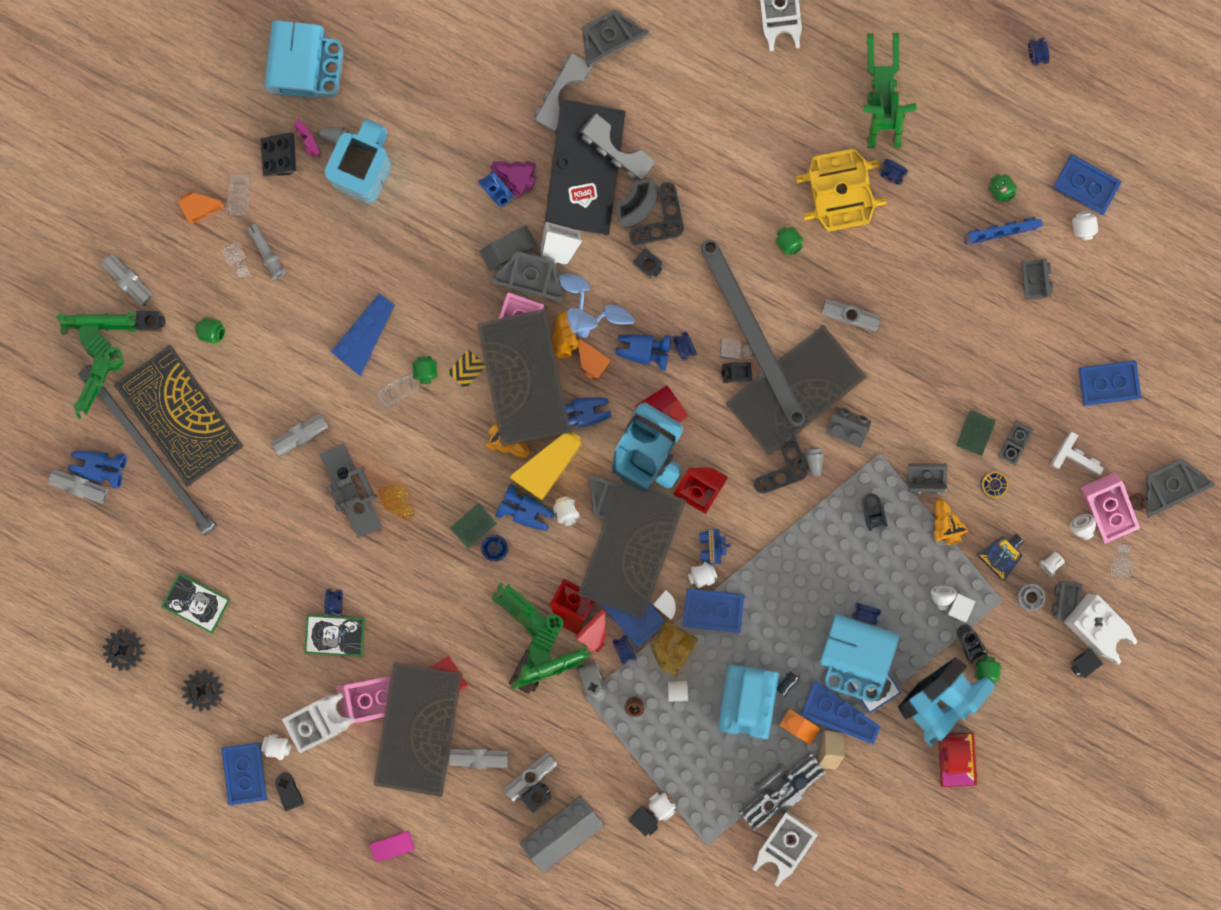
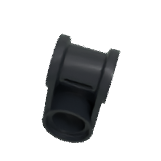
(873, 513)
(972, 645)
(290, 795)

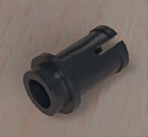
(787, 684)

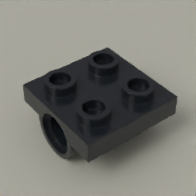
(278, 155)

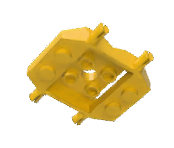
(827, 197)

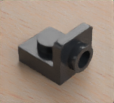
(736, 372)

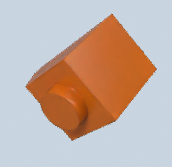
(198, 206)
(592, 361)
(799, 726)

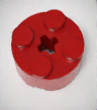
(956, 754)

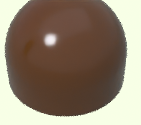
(637, 702)

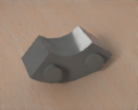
(637, 203)
(500, 251)

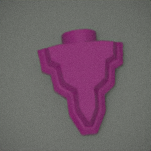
(516, 176)

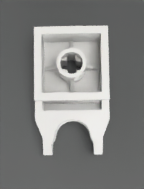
(781, 20)
(1099, 627)
(316, 723)
(781, 851)

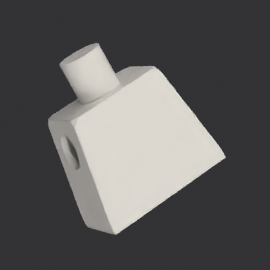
(559, 242)

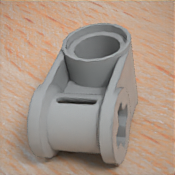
(592, 678)

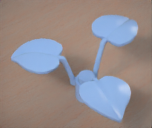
(581, 321)

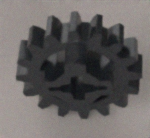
(118, 642)
(195, 687)

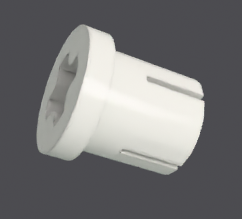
(1051, 564)

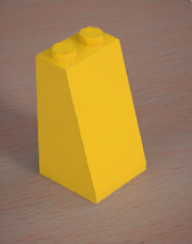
(547, 466)

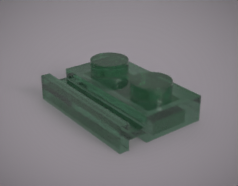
(975, 433)
(473, 525)

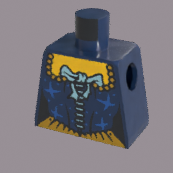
(1002, 555)

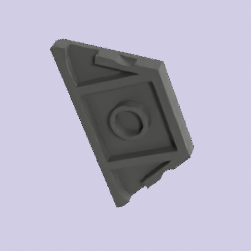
(608, 36)
(531, 275)
(1173, 485)
(602, 495)

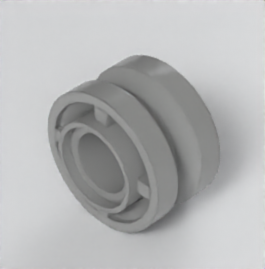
(1039, 597)

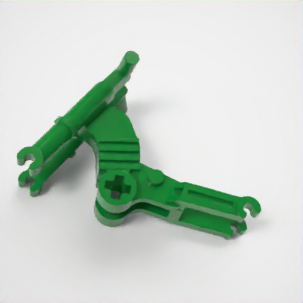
(884, 100)
(97, 348)
(544, 633)

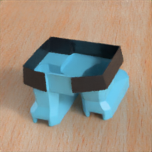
(646, 449)
(952, 689)

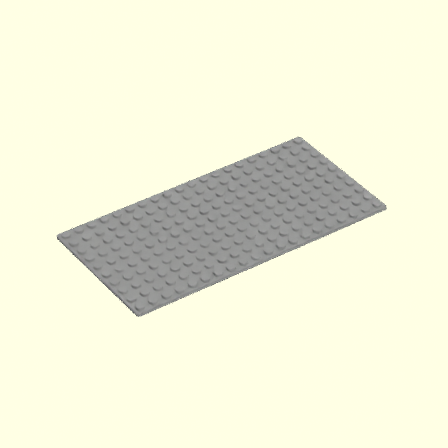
(787, 616)

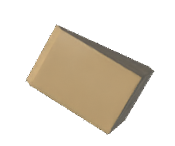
(831, 749)

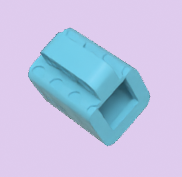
(300, 61)
(370, 137)
(863, 663)
(747, 701)

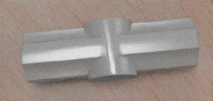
(127, 279)
(863, 319)
(299, 435)
(78, 486)
(478, 758)
(521, 785)

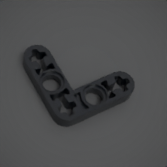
(669, 219)
(787, 471)

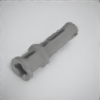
(270, 259)

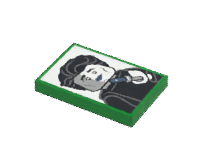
(195, 603)
(334, 635)

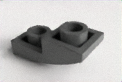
(1015, 443)

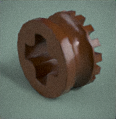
(1143, 503)

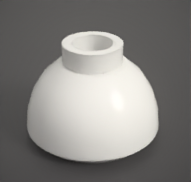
(1083, 526)
(943, 596)

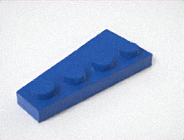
(997, 232)
(361, 338)
(837, 714)

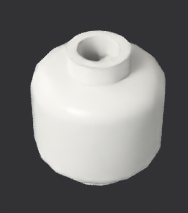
(1085, 225)

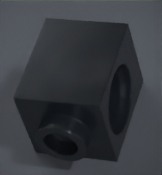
(647, 255)
(141, 321)
(1085, 663)
(528, 800)
(644, 821)

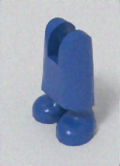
(641, 349)
(585, 411)
(96, 466)
(527, 509)

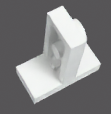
(1075, 455)

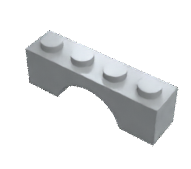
(574, 72)
(598, 132)

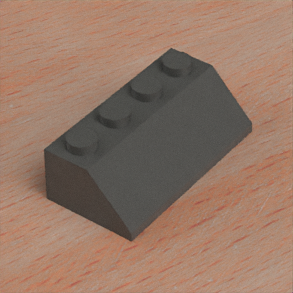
(561, 834)

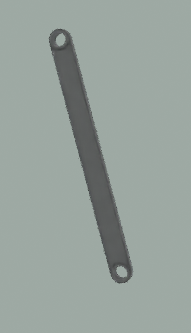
(752, 333)
(205, 523)

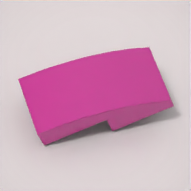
(310, 143)
(392, 846)

